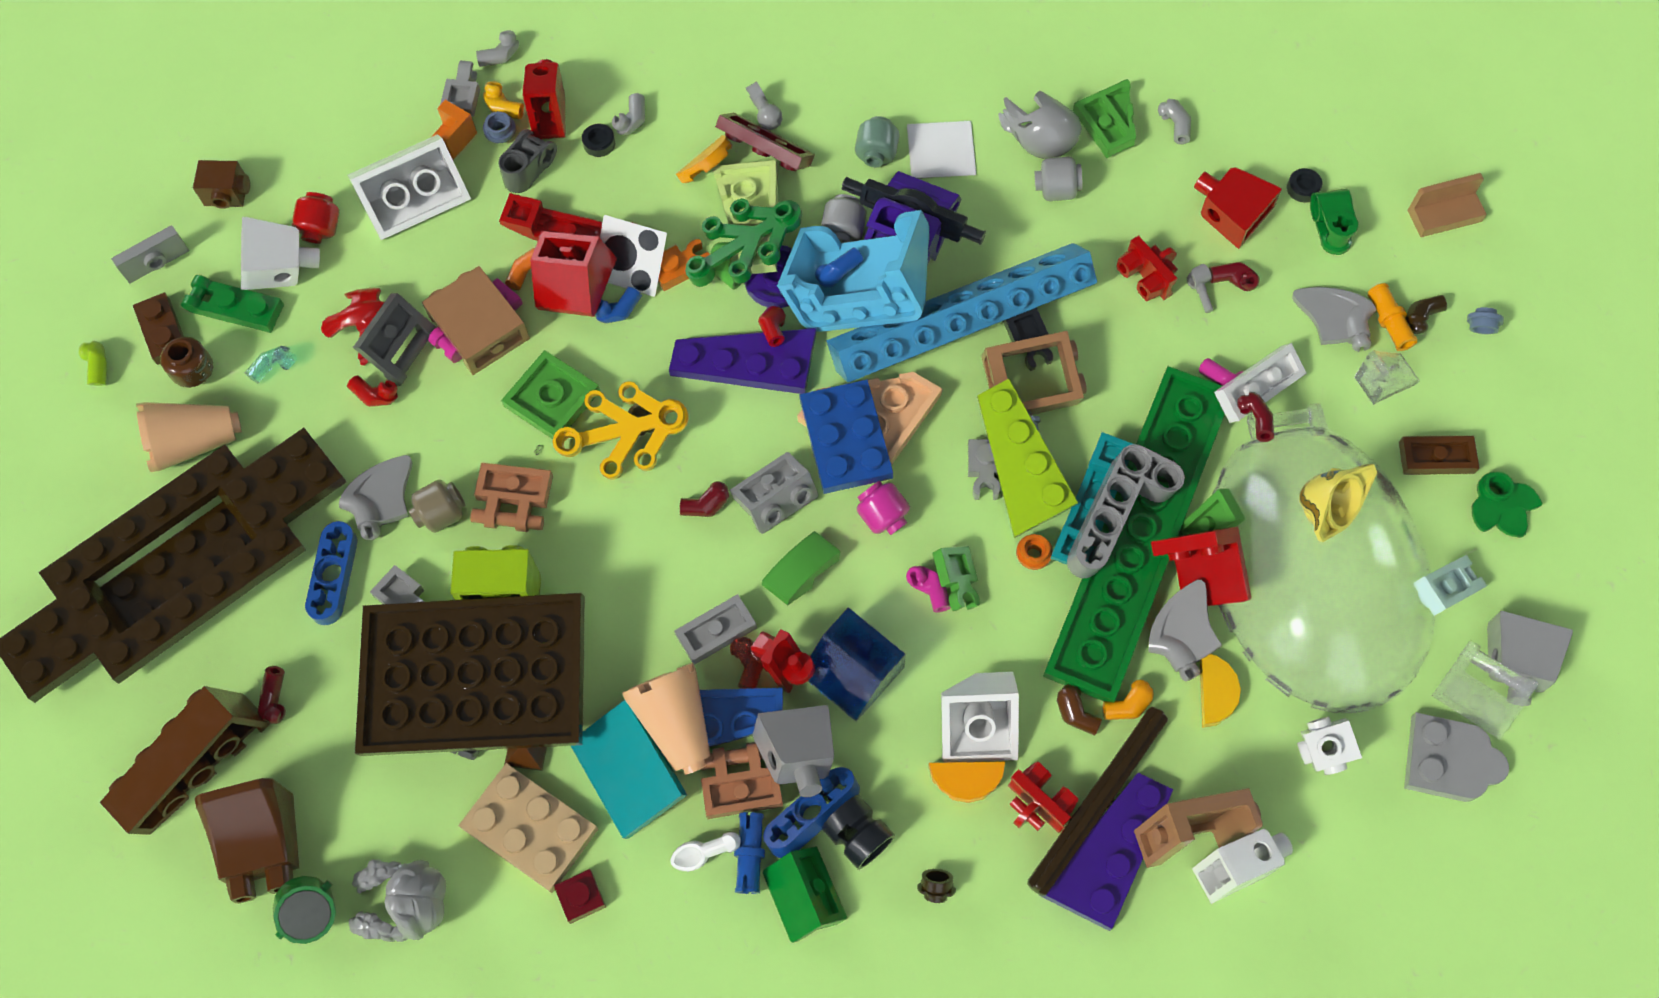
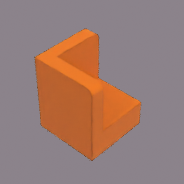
(456, 129)

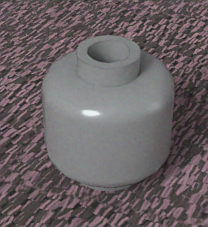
(1059, 178)
(845, 217)

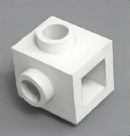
(1343, 748)

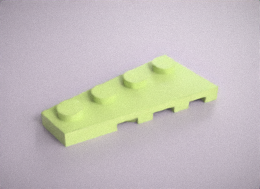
(752, 182)

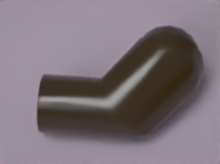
(1421, 310)

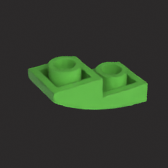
(799, 567)

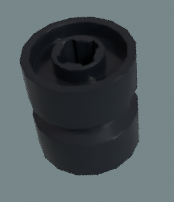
(858, 832)

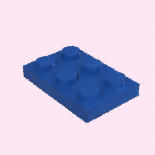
(846, 436)

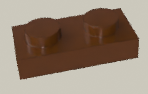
(157, 323)
(1438, 455)

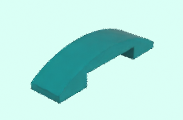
(1103, 455)

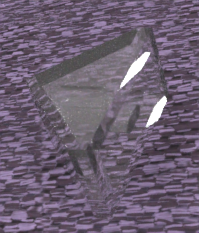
(1384, 375)

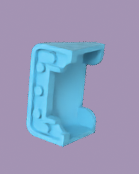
(878, 291)

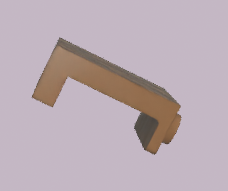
(476, 319)
(1175, 824)

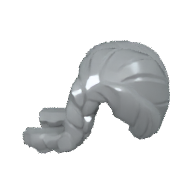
(411, 899)

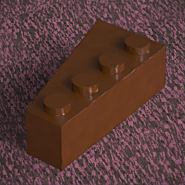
(181, 758)

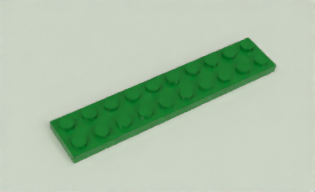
(1117, 599)

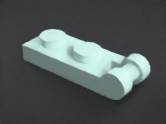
(1448, 585)

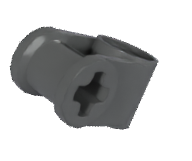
(525, 161)

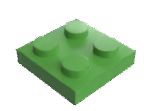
(549, 394)

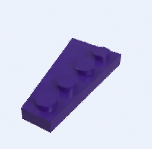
(747, 360)

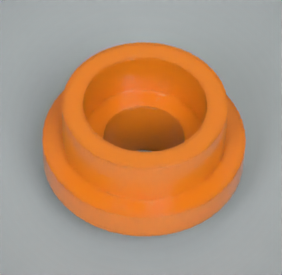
(1036, 542)

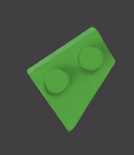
(1109, 118)

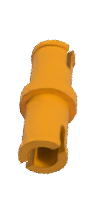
(1392, 317)

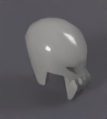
(1052, 130)

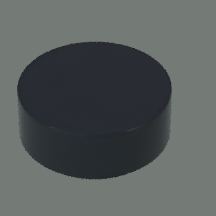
(598, 140)
(1304, 183)

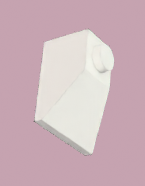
(981, 719)

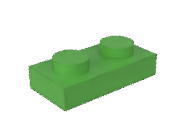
(1215, 513)

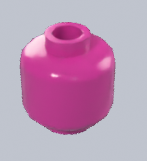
(883, 508)

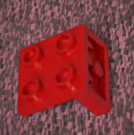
(1210, 557)

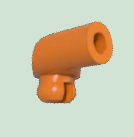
(519, 270)

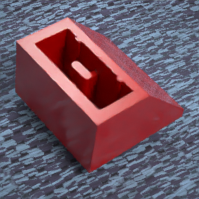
(570, 272)

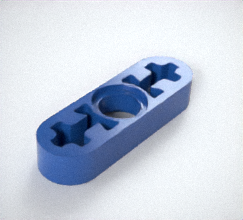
(326, 557)
(809, 827)

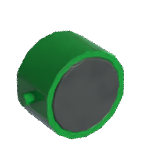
(304, 909)

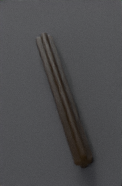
(1097, 801)

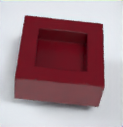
(579, 896)

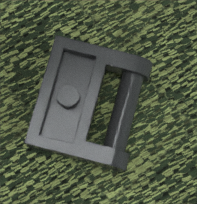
(387, 334)

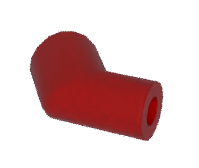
(770, 322)
(373, 396)

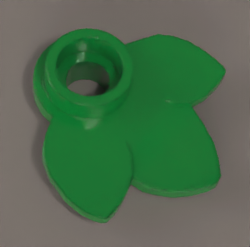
(1503, 510)

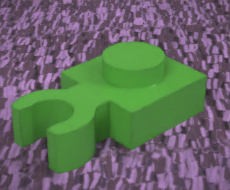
(957, 572)

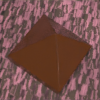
(526, 758)

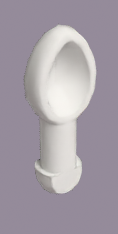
(695, 854)

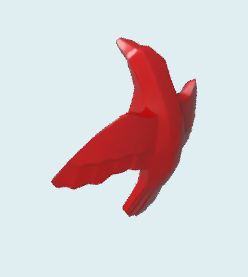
(359, 313)

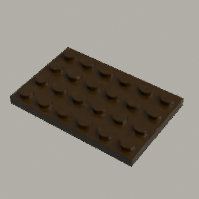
(471, 675)

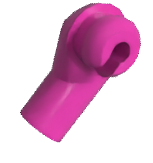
(1216, 372)
(929, 583)

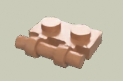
(511, 486)
(738, 791)

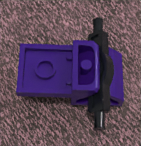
(912, 194)

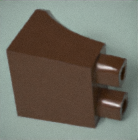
(251, 835)

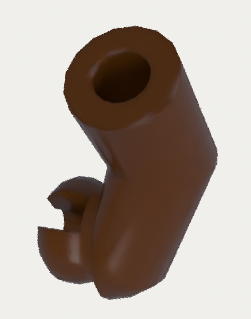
(1073, 711)

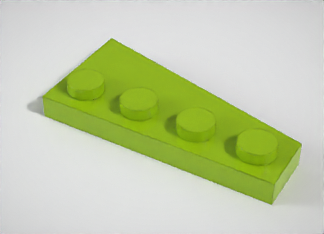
(1026, 470)

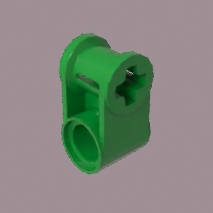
(1334, 219)

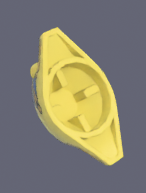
(1336, 498)

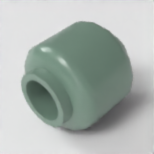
(877, 141)

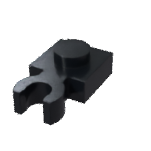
(1028, 326)

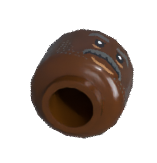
(186, 362)

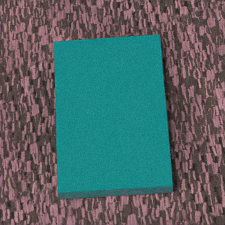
(628, 770)

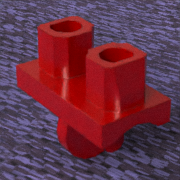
(1154, 267)
(783, 659)
(1028, 788)

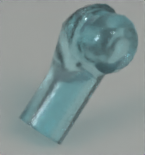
(268, 360)

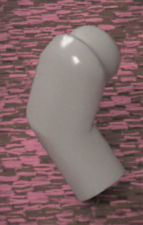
(501, 53)

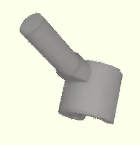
(1196, 280)

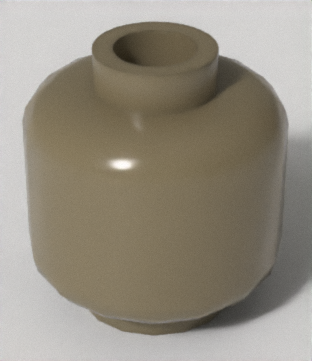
(436, 506)

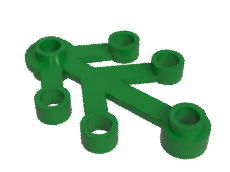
(779, 220)

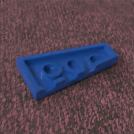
(734, 712)

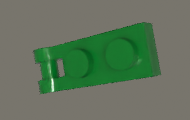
(233, 304)

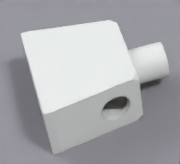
(272, 255)
(1242, 863)

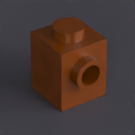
(221, 183)

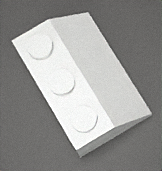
(409, 186)

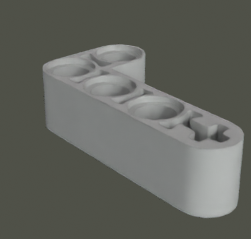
(1115, 513)

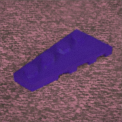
(1110, 856)

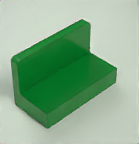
(803, 893)

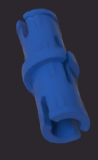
(749, 853)

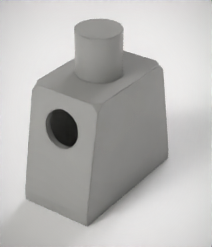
(1528, 648)
(796, 746)

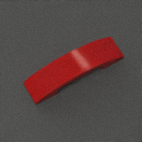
(529, 219)

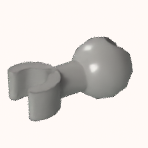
(768, 115)

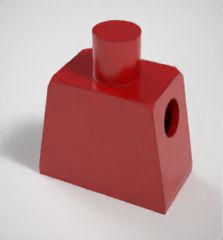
(544, 85)
(1236, 203)

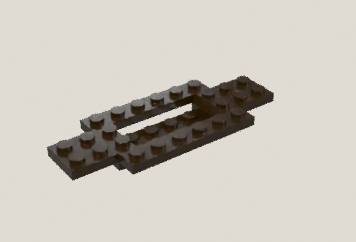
(180, 580)

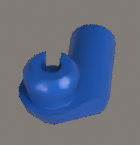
(832, 273)
(619, 310)

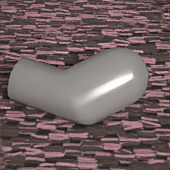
(1180, 117)
(634, 118)

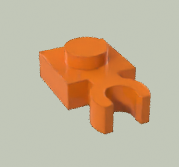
(674, 264)

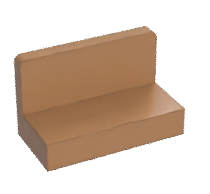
(1447, 205)

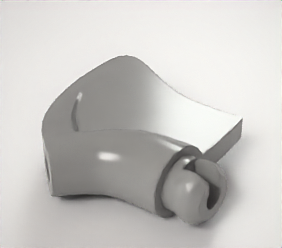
(1337, 315)
(378, 496)
(1184, 631)

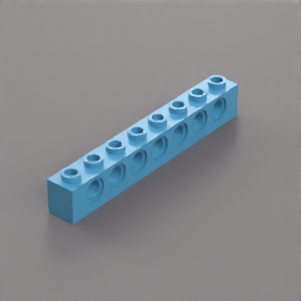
(964, 311)

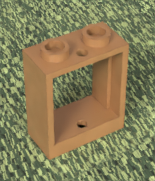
(1068, 354)

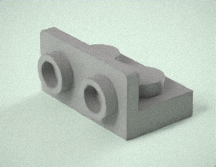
(775, 492)

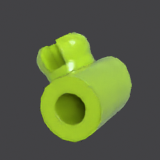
(97, 365)

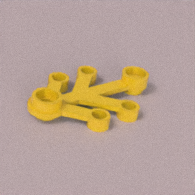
(627, 428)

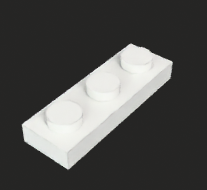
(1265, 378)

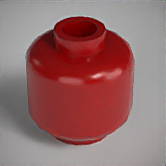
(315, 217)

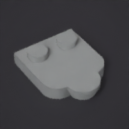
(1451, 759)

